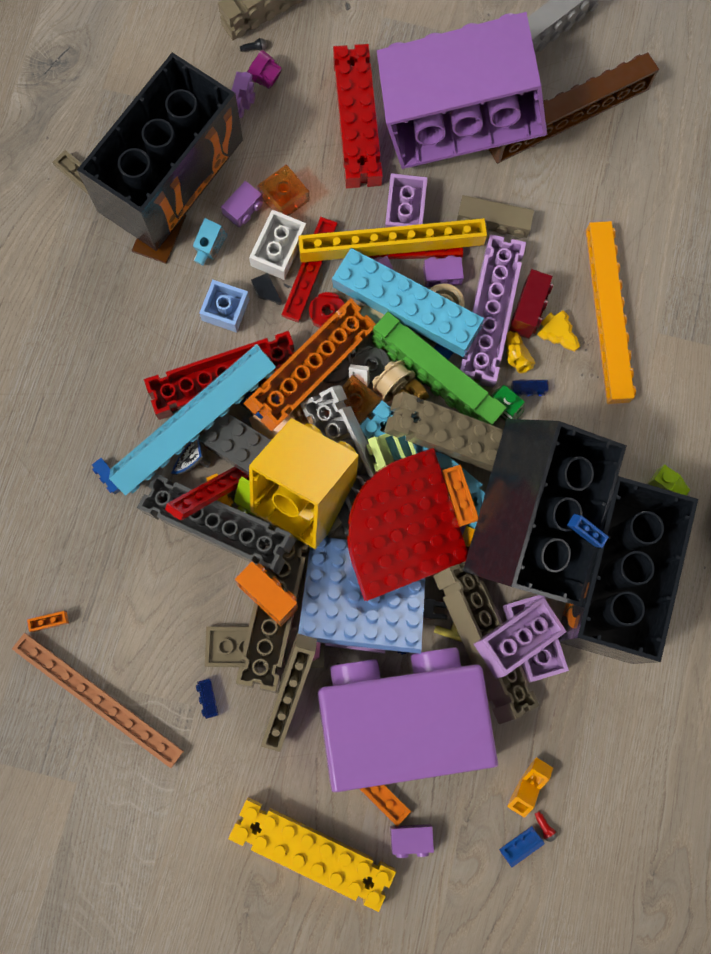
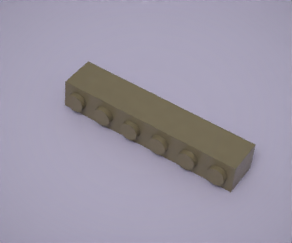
(289, 692)

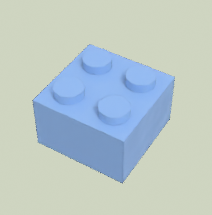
(224, 306)

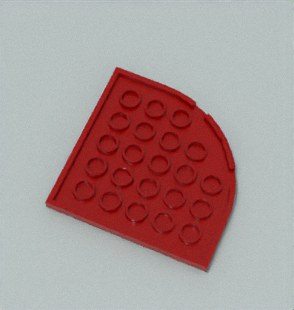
(403, 526)

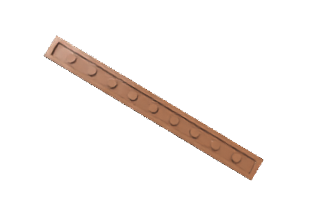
(98, 700)

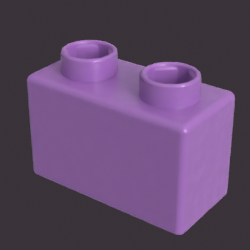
(405, 723)

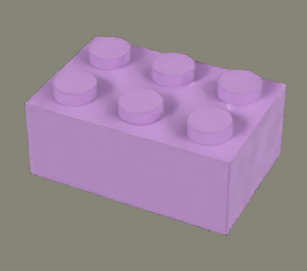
(405, 200)

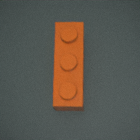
(48, 621)

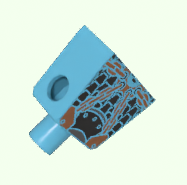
(208, 241)

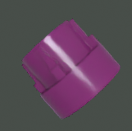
(264, 70)

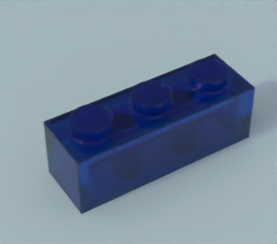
(530, 387)
(207, 698)

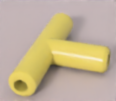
(453, 633)

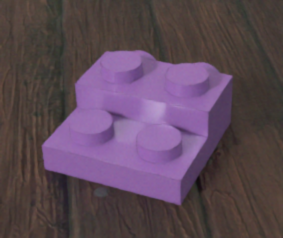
(244, 92)

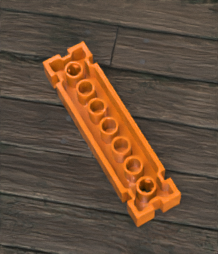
(310, 365)

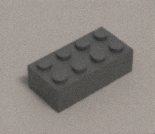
(234, 441)

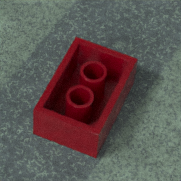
(531, 304)

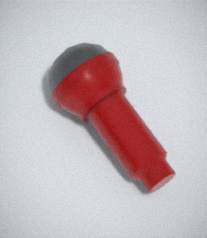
(549, 833)

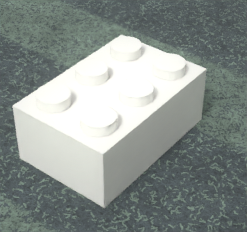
(277, 244)

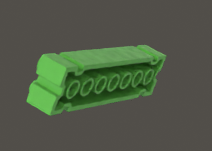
(435, 371)

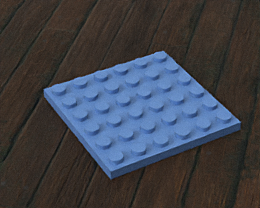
(337, 612)

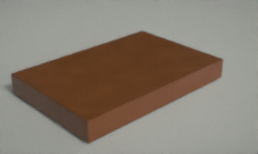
(163, 253)

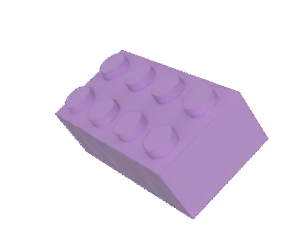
(520, 638)
(546, 662)

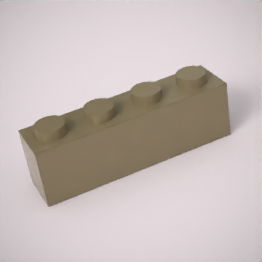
(498, 216)

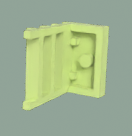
(379, 448)

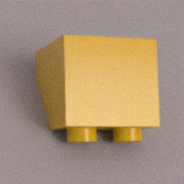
(302, 481)

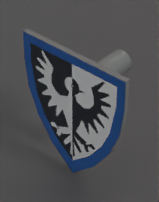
(190, 458)

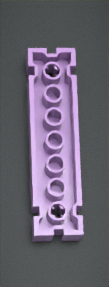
(494, 303)

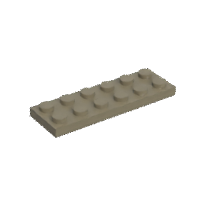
(226, 647)

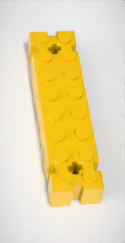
(313, 854)

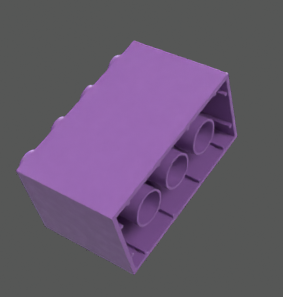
(462, 91)

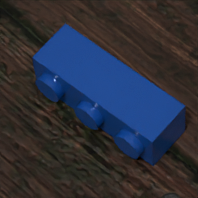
(103, 470)
(588, 531)

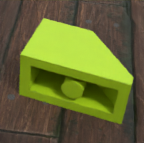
(669, 480)
(242, 496)

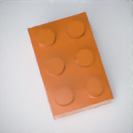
(267, 593)

